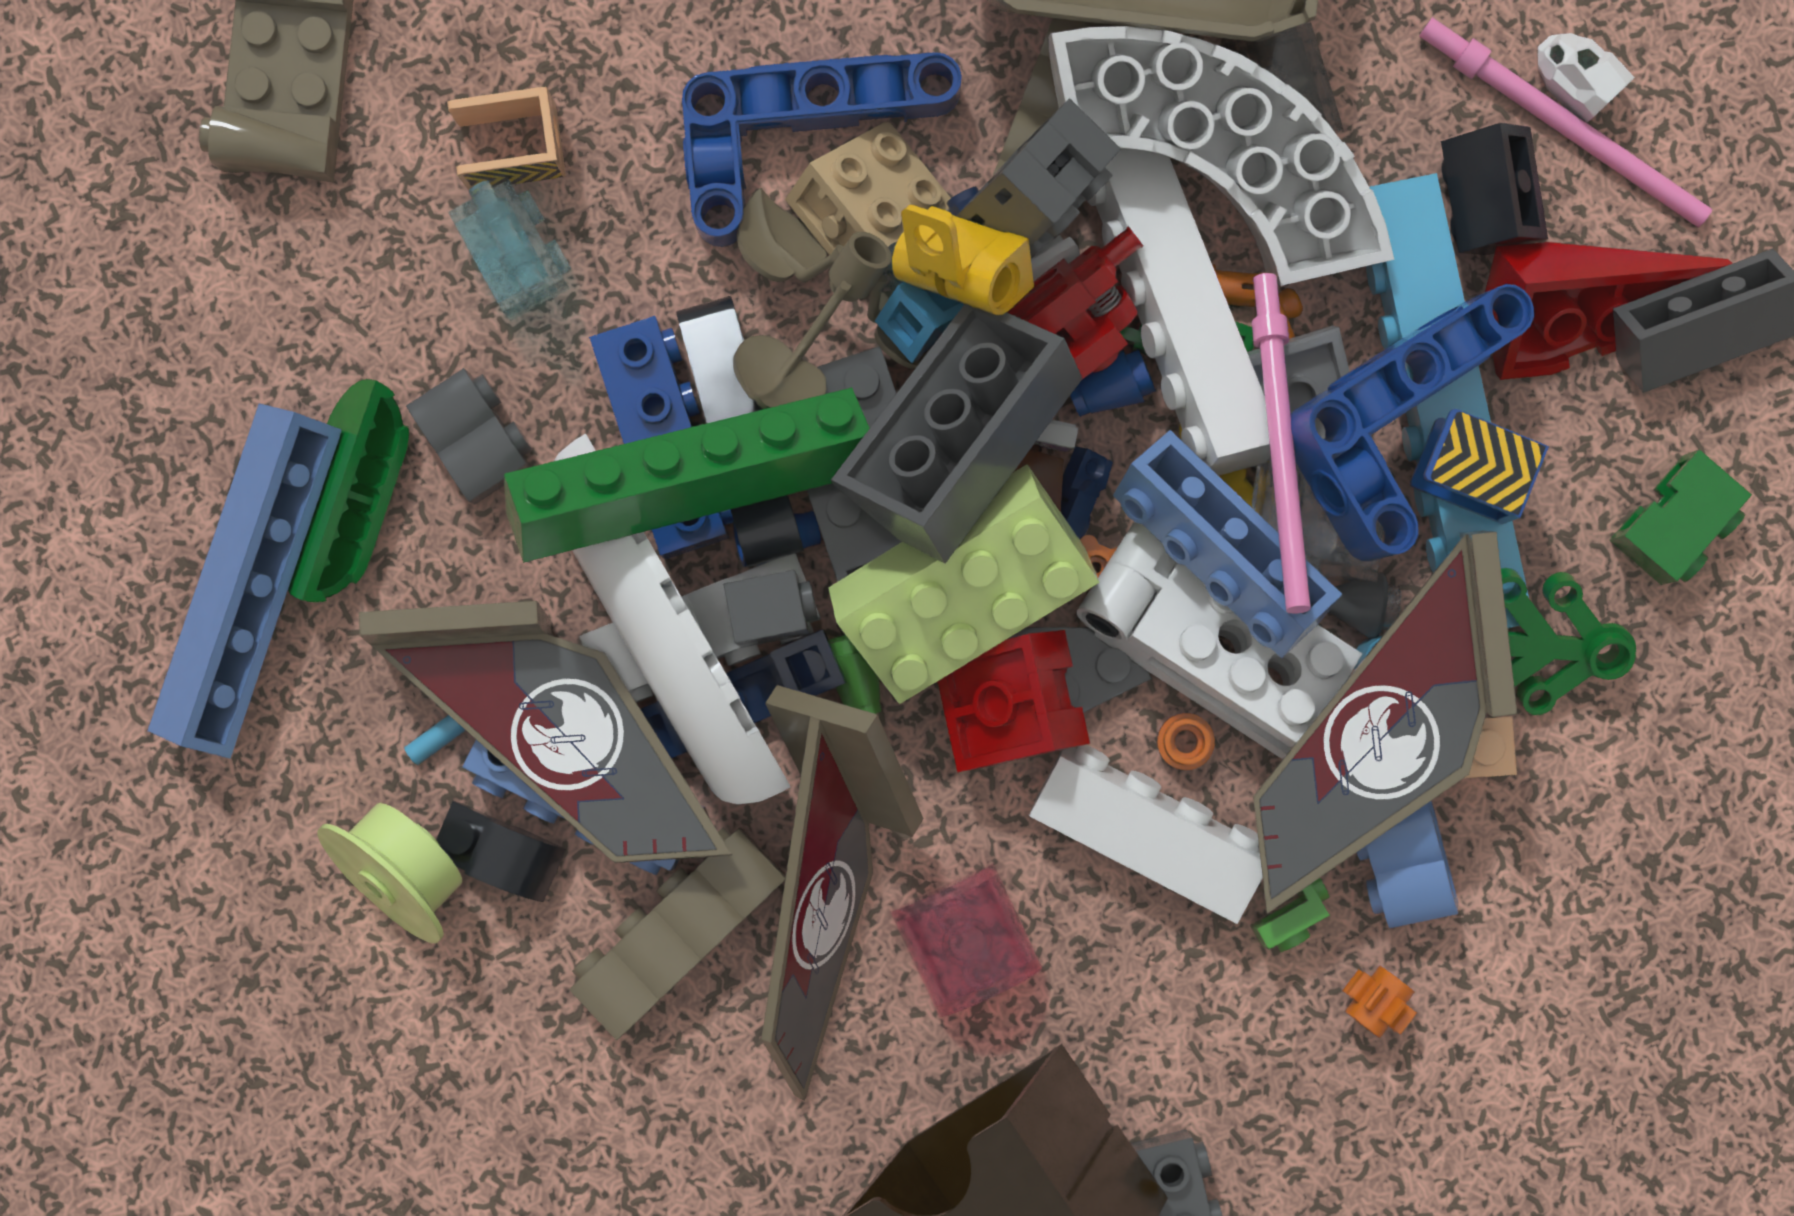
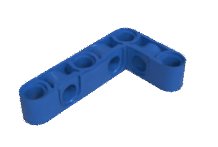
(778, 98)
(1346, 466)

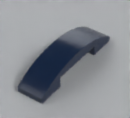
(802, 666)

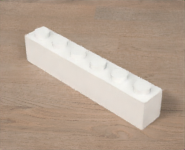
(1184, 314)

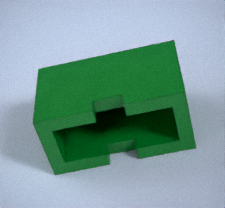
(1694, 509)

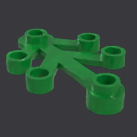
(1542, 645)

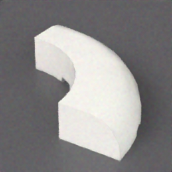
(1237, 131)
(679, 664)

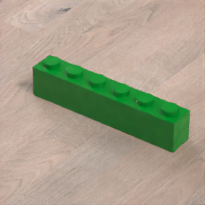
(681, 474)

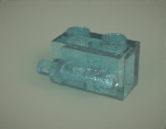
(509, 249)

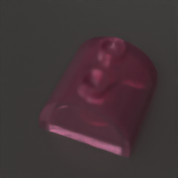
(967, 941)

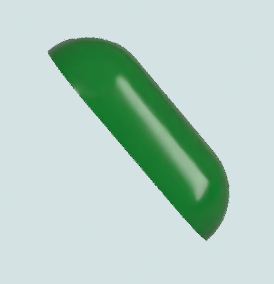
(353, 492)

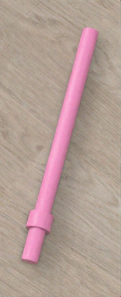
(1474, 59)
(1271, 336)

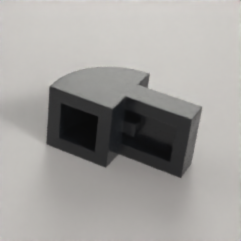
(499, 852)

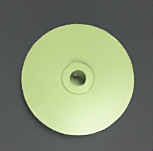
(395, 868)

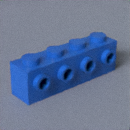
(651, 402)

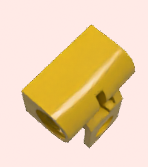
(962, 260)

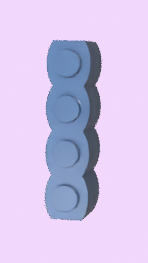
(1411, 871)

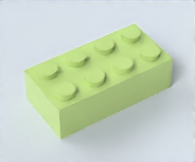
(930, 617)

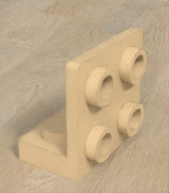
(864, 189)

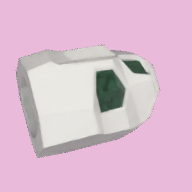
(1580, 73)

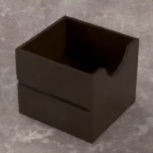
(1019, 1150)

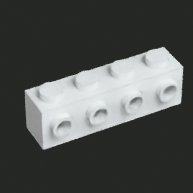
(1151, 831)

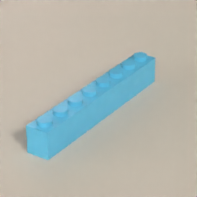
(1413, 292)

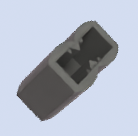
(469, 434)

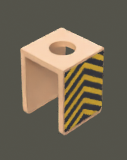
(507, 107)

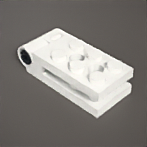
(1172, 630)

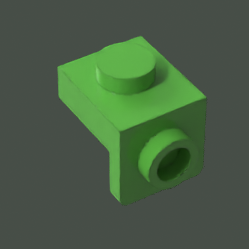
(1289, 924)

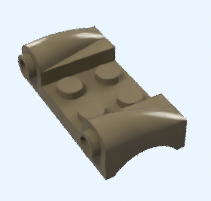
(282, 89)

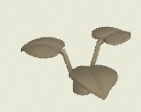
(783, 247)

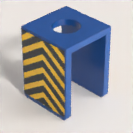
(1478, 466)

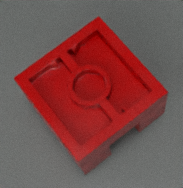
(1012, 703)

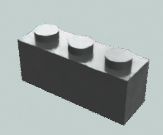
(1705, 320)

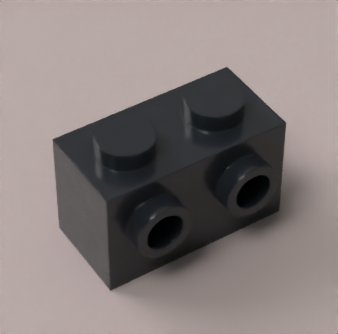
(1493, 188)

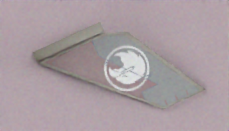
(553, 720)
(1395, 727)
(844, 785)

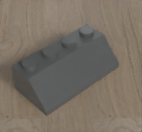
(959, 428)

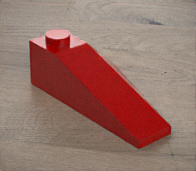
(1576, 296)

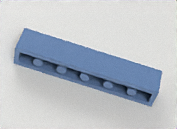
(244, 581)

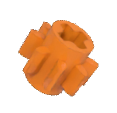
(1379, 1001)

